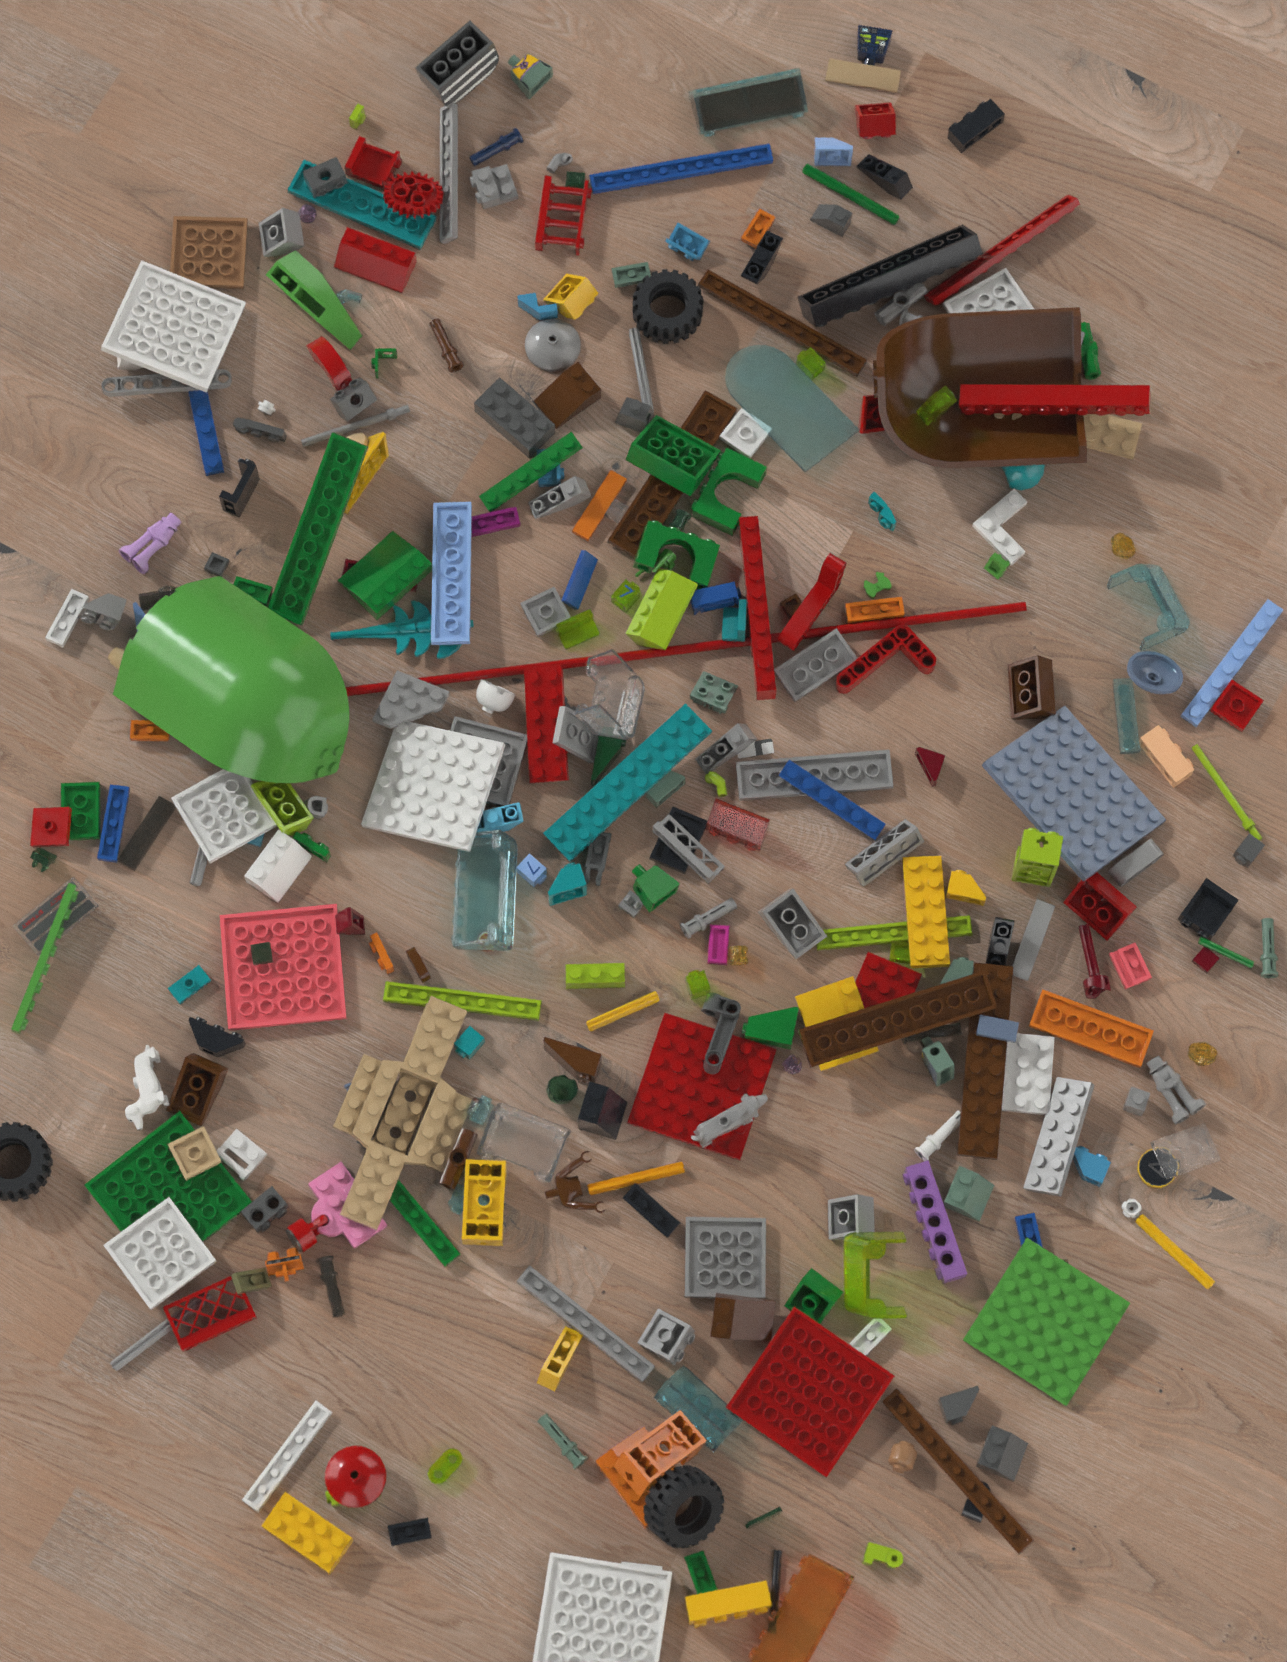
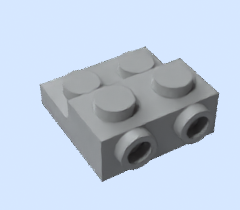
(493, 186)
(667, 1337)

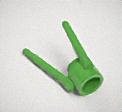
(664, 560)

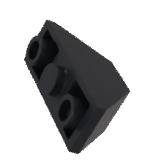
(762, 258)
(999, 941)
(214, 1038)

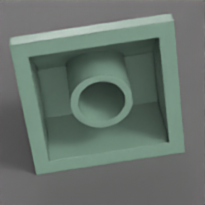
(968, 1194)

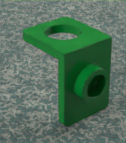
(379, 355)

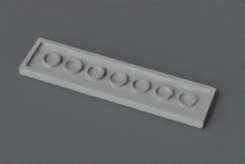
(840, 771)

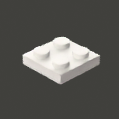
(744, 434)

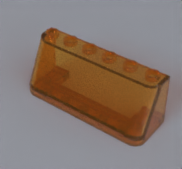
(803, 1612)

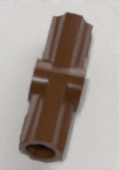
(462, 1147)

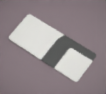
(757, 748)

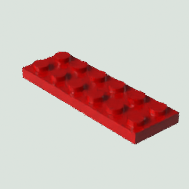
(543, 698)

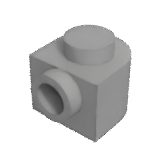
(317, 806)

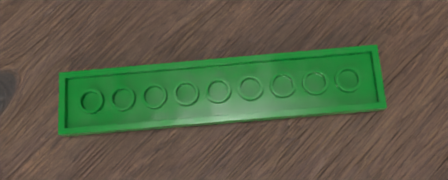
(317, 528)

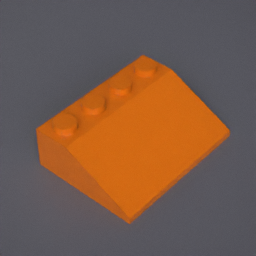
(628, 1495)

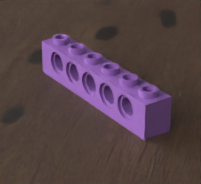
(923, 1172)

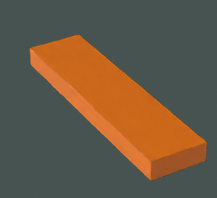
(599, 505)

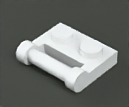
(245, 1150)

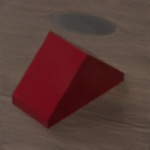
(931, 763)
(350, 922)

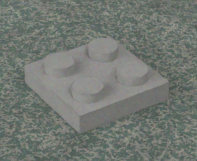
(545, 611)

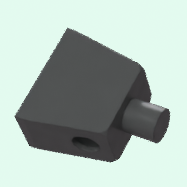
(635, 414)

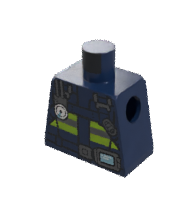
(872, 44)

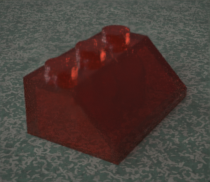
(737, 825)

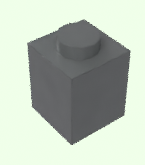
(1248, 851)

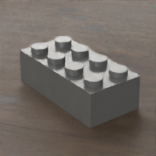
(514, 417)

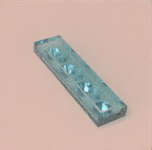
(1126, 716)

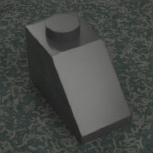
(832, 218)
(957, 1405)

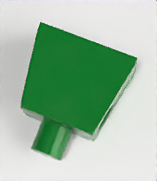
(653, 886)

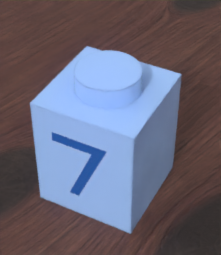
(532, 870)

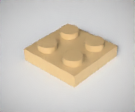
(194, 1153)

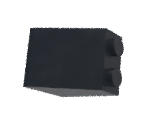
(601, 1111)

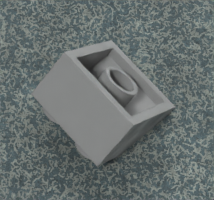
(281, 233)
(850, 1215)

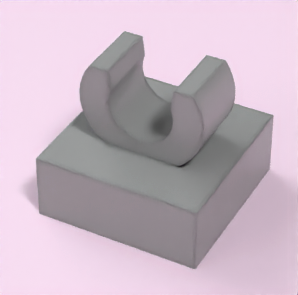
(631, 904)

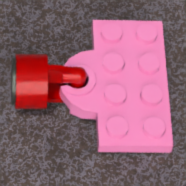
(331, 1190)

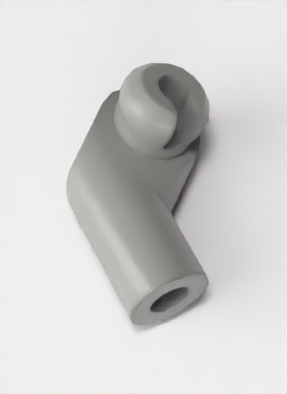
(559, 160)

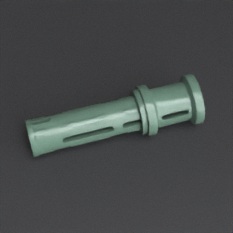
(1268, 957)
(568, 1448)

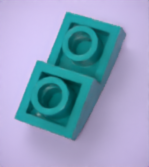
(886, 516)

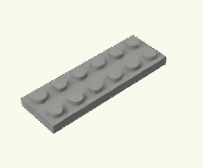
(1059, 1136)

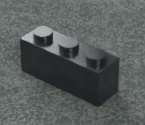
(975, 125)

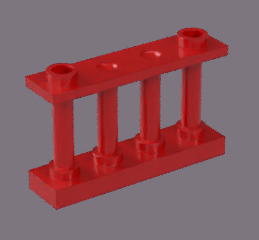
(548, 205)

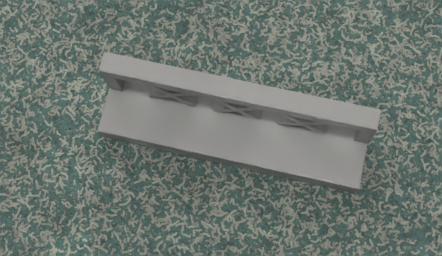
(684, 852)
(886, 854)

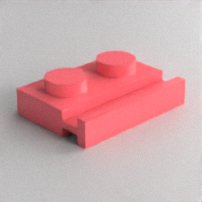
(1130, 966)

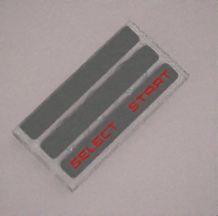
(37, 923)

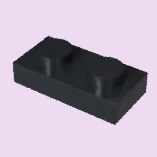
(409, 1532)

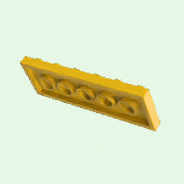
(925, 912)

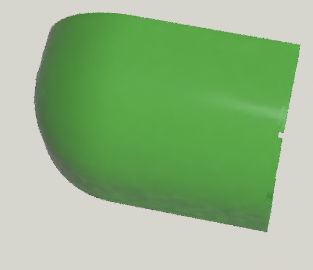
(237, 684)

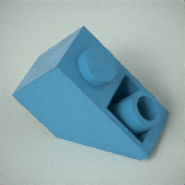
(1091, 1167)

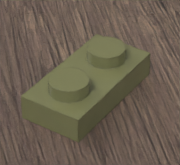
(251, 1280)

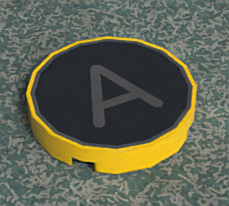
(1151, 1172)

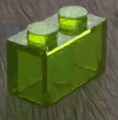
(936, 405)

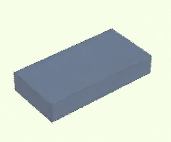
(997, 1028)

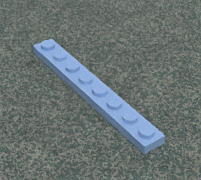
(1231, 663)

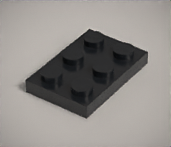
(666, 856)

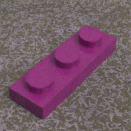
(495, 521)

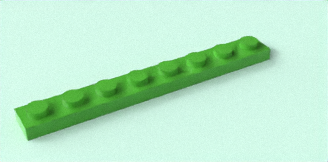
(42, 967)

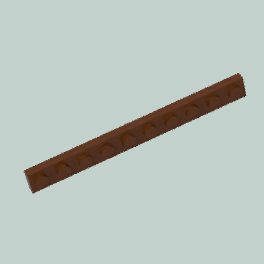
(782, 323)
(958, 1471)

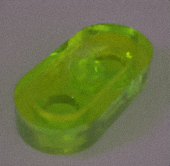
(442, 1464)

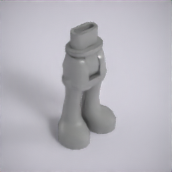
(1167, 1078)

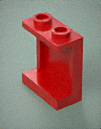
(372, 163)

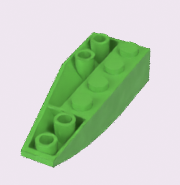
(314, 294)

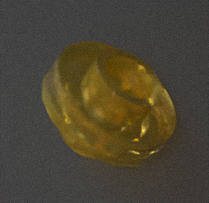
(1122, 546)
(1202, 1053)

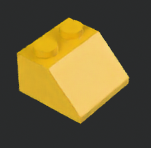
(572, 295)

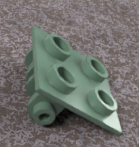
(714, 692)

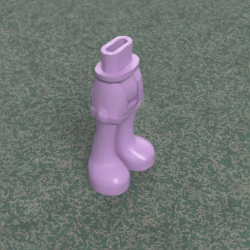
(159, 533)

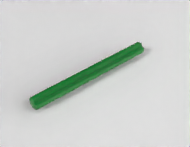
(851, 194)

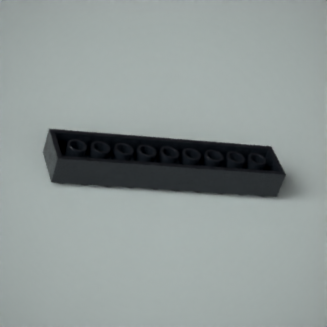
(890, 276)

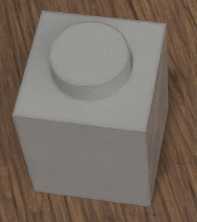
(1136, 1101)

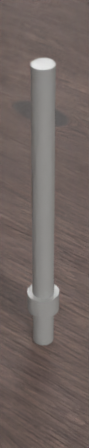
(389, 414)

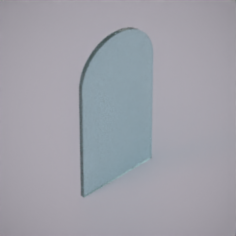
(787, 404)

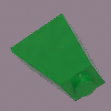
(772, 1028)

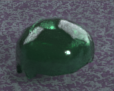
(561, 1089)

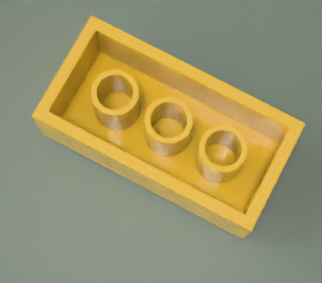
(307, 1533)
(728, 1602)

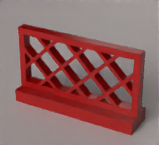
(212, 1330)

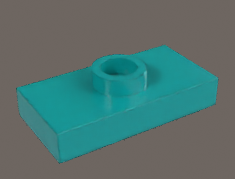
(189, 984)

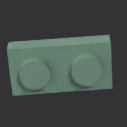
(630, 274)

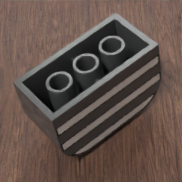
(459, 64)

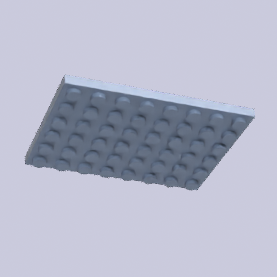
(1074, 789)

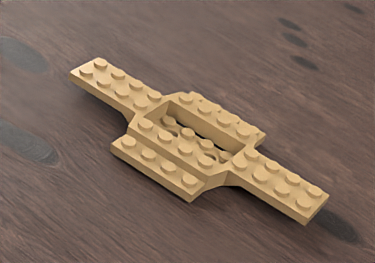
(367, 1100)

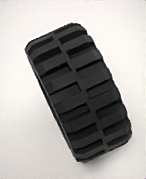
(673, 285)
(40, 1161)
(669, 1495)

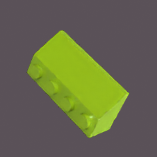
(661, 609)

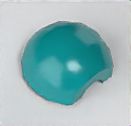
(1023, 476)

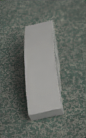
(1032, 939)

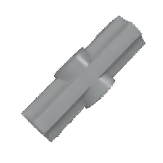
(893, 309)

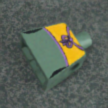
(530, 73)

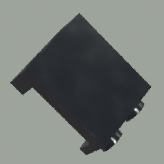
(236, 502)
(1207, 909)

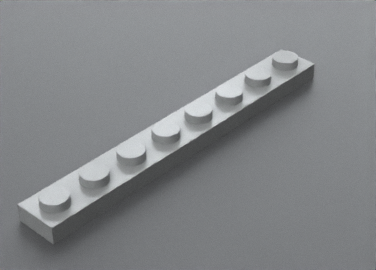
(449, 172)
(585, 1324)

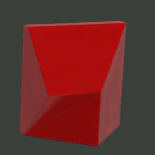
(869, 416)

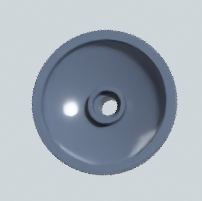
(1154, 672)

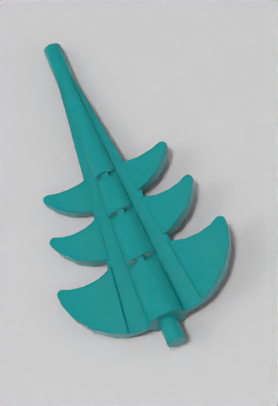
(403, 630)

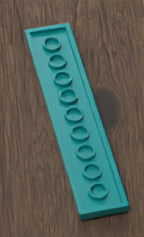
(627, 782)

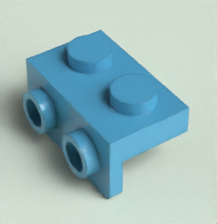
(688, 242)

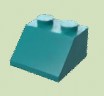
(568, 885)

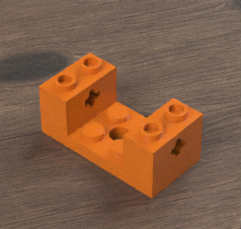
(646, 1462)

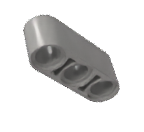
(1135, 862)

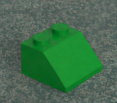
(814, 1296)

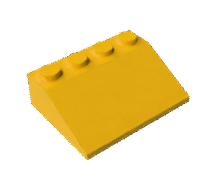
(374, 459)
(828, 1003)

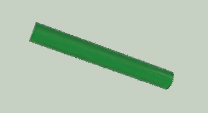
(1226, 952)

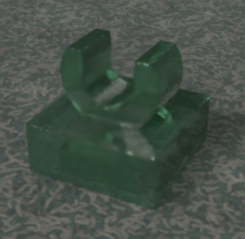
(575, 180)
(44, 857)

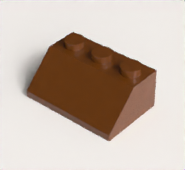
(1031, 688)

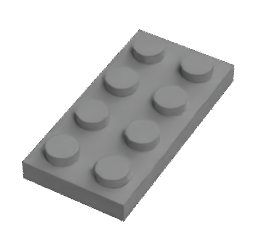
(815, 665)

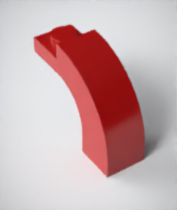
(331, 362)

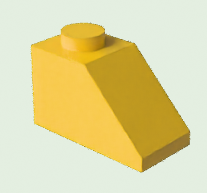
(964, 888)

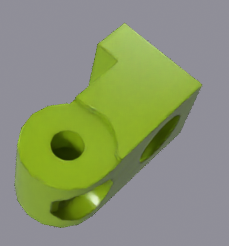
(890, 1557)

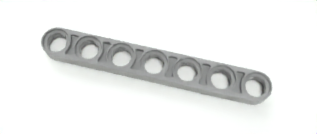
(157, 387)

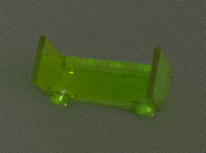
(857, 1252)

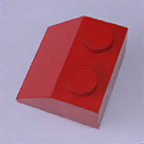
(875, 120)

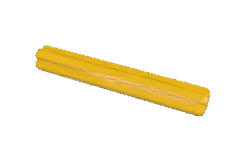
(622, 1011)

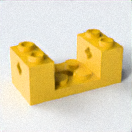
(484, 1223)

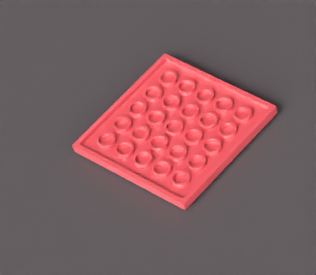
(305, 972)

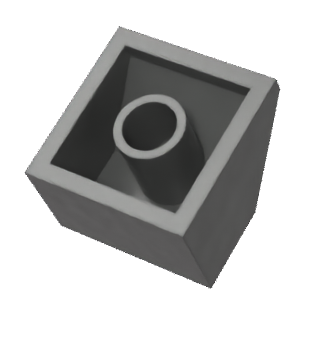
(1002, 1453)

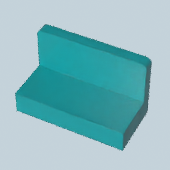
(734, 622)

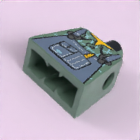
(937, 1061)

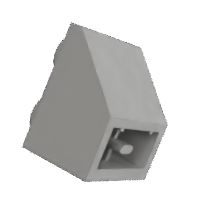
(103, 611)

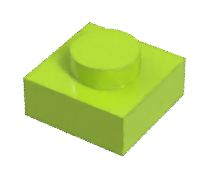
(357, 116)

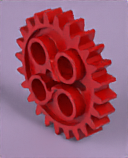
(402, 194)

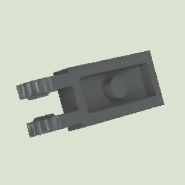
(259, 429)
(597, 857)

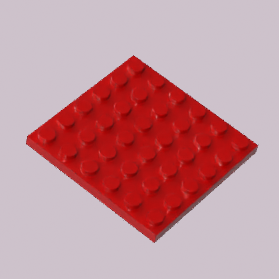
(681, 1095)
(810, 1392)

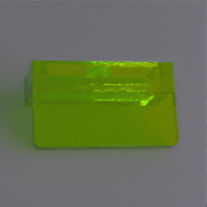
(577, 629)

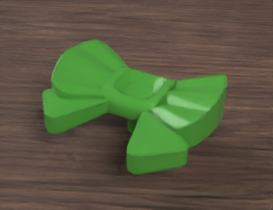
(873, 589)

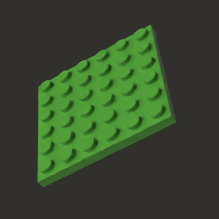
(1046, 1321)

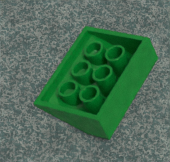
(672, 455)
(386, 574)

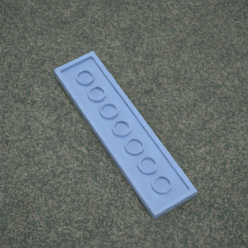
(451, 573)

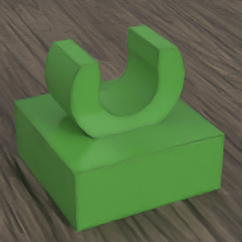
(996, 565)

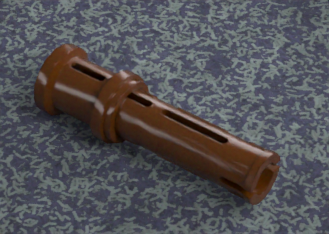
(448, 352)

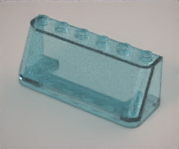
(485, 893)

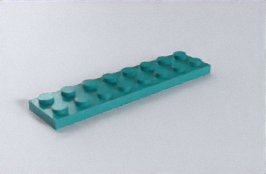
(366, 208)

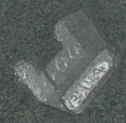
(615, 698)

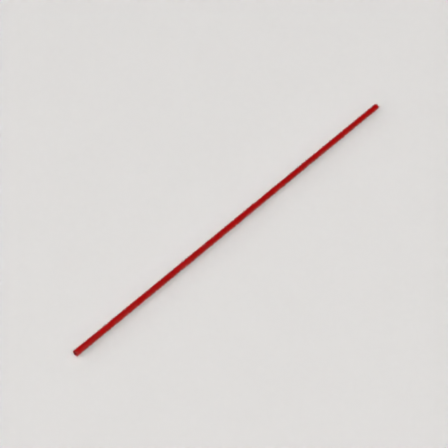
(705, 646)

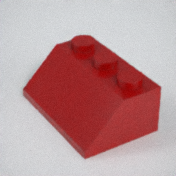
(1100, 905)

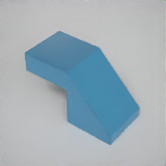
(529, 303)

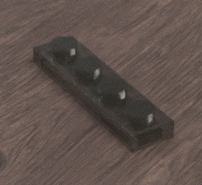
(146, 833)

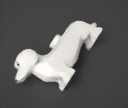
(149, 1088)

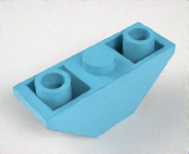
(501, 818)

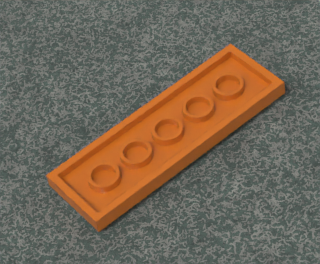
(1091, 1028)

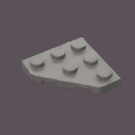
(409, 700)

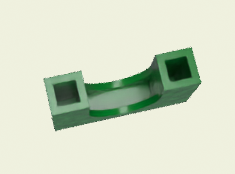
(730, 466)
(701, 551)

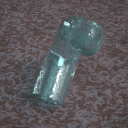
(347, 295)

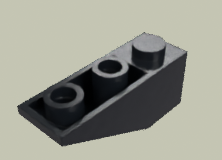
(888, 177)

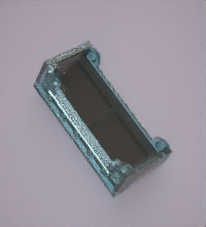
(748, 101)

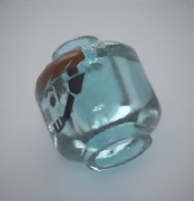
(480, 1109)

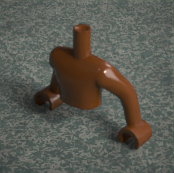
(569, 1188)

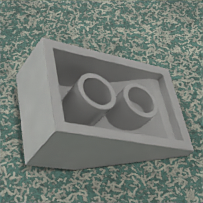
(792, 923)

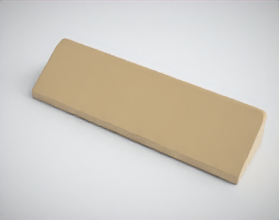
(863, 75)

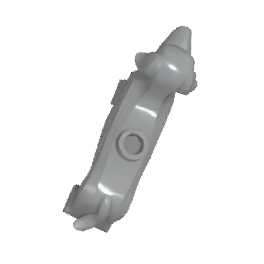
(730, 1119)

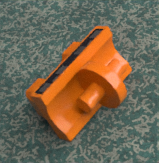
(284, 1266)

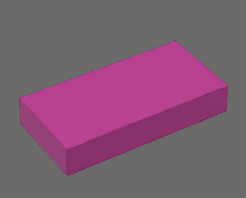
(718, 944)

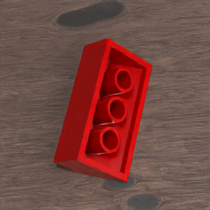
(375, 260)

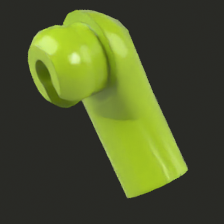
(716, 779)

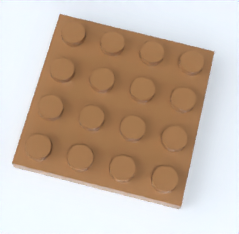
(210, 250)

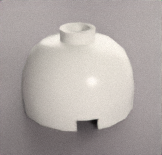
(493, 697)

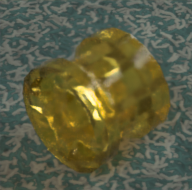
(738, 955)

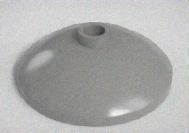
(552, 355)

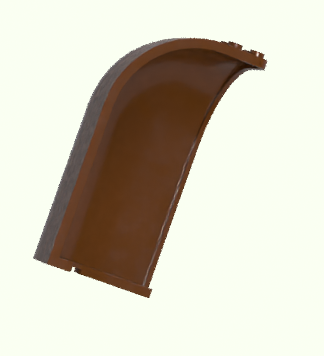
(985, 350)

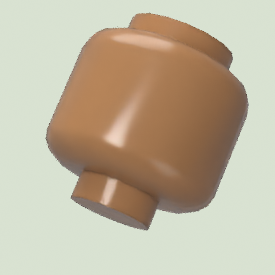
(902, 1456)

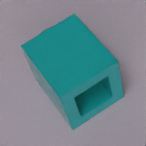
(469, 1043)

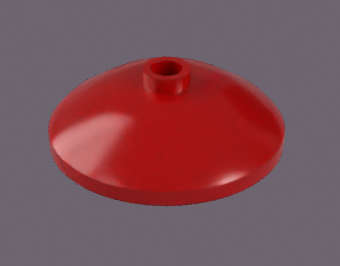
(364, 1488)

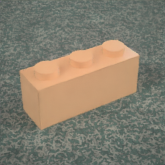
(1166, 756)

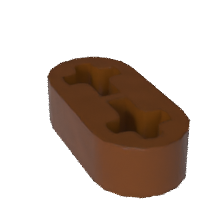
(418, 964)

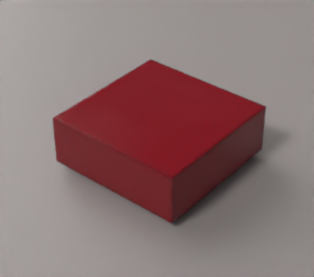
(1205, 959)

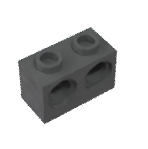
(261, 1205)

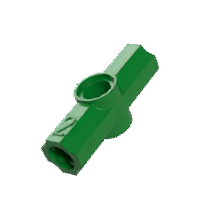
(1089, 354)

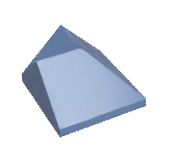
(832, 152)

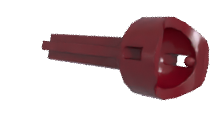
(1095, 983)

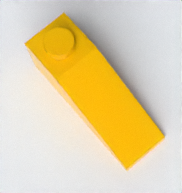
(559, 1358)

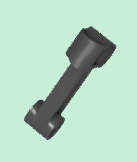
(717, 1007)

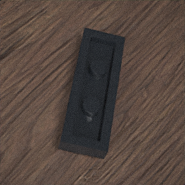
(651, 1210)

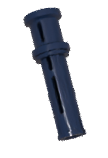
(503, 143)

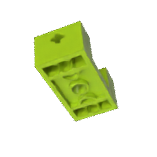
(1035, 863)

